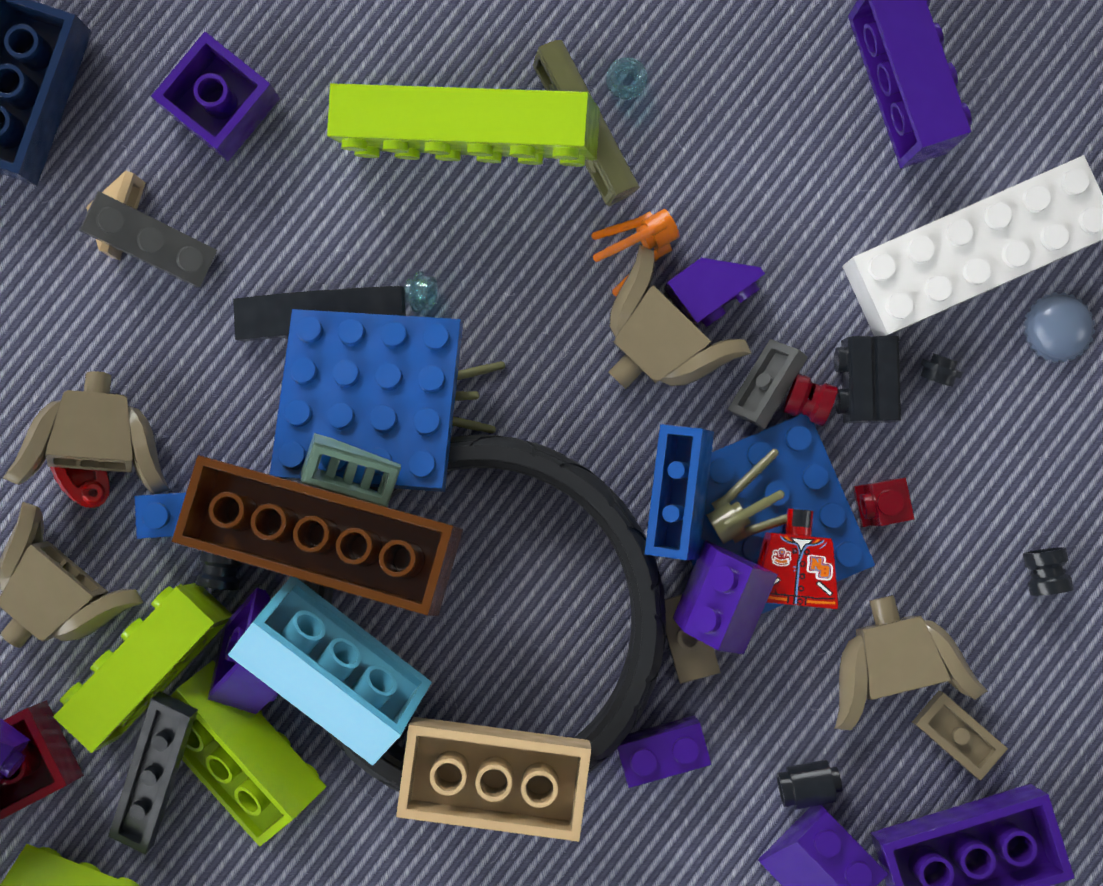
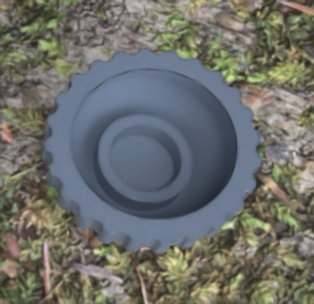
(1059, 327)

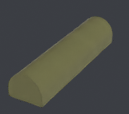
(610, 169)

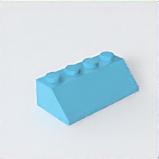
(331, 670)

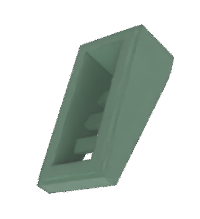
(329, 481)

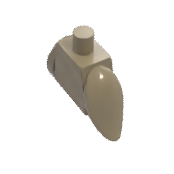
(659, 336)
(90, 433)
(49, 591)
(898, 658)

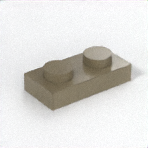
(959, 735)

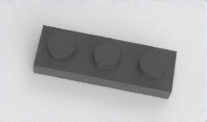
(147, 239)

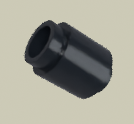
(809, 784)

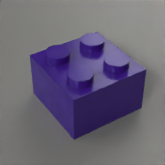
(216, 96)

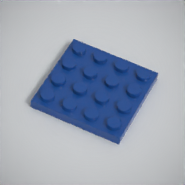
(373, 386)
(808, 484)

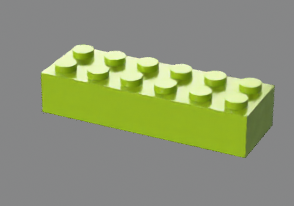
(464, 123)

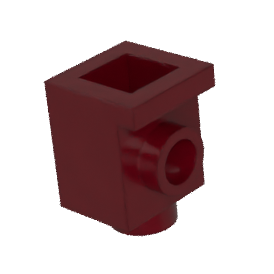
(883, 502)

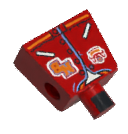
(802, 564)

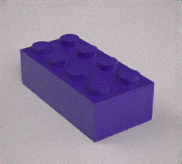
(910, 78)
(979, 843)

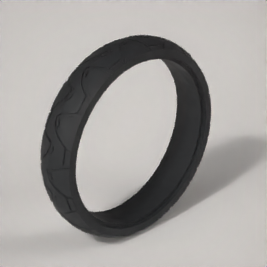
(641, 573)

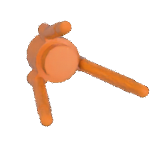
(652, 230)

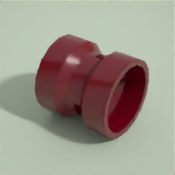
(819, 403)

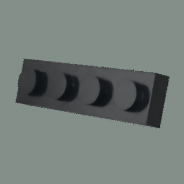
(152, 772)

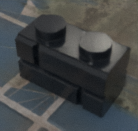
(868, 379)

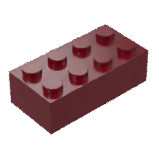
(47, 762)

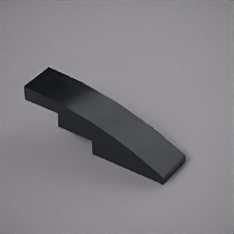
(271, 314)

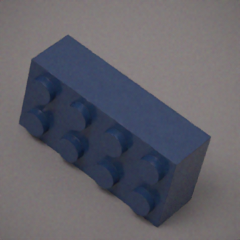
(37, 72)

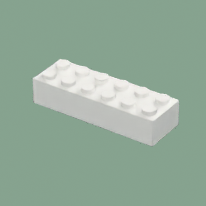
(978, 248)

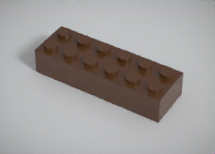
(318, 536)

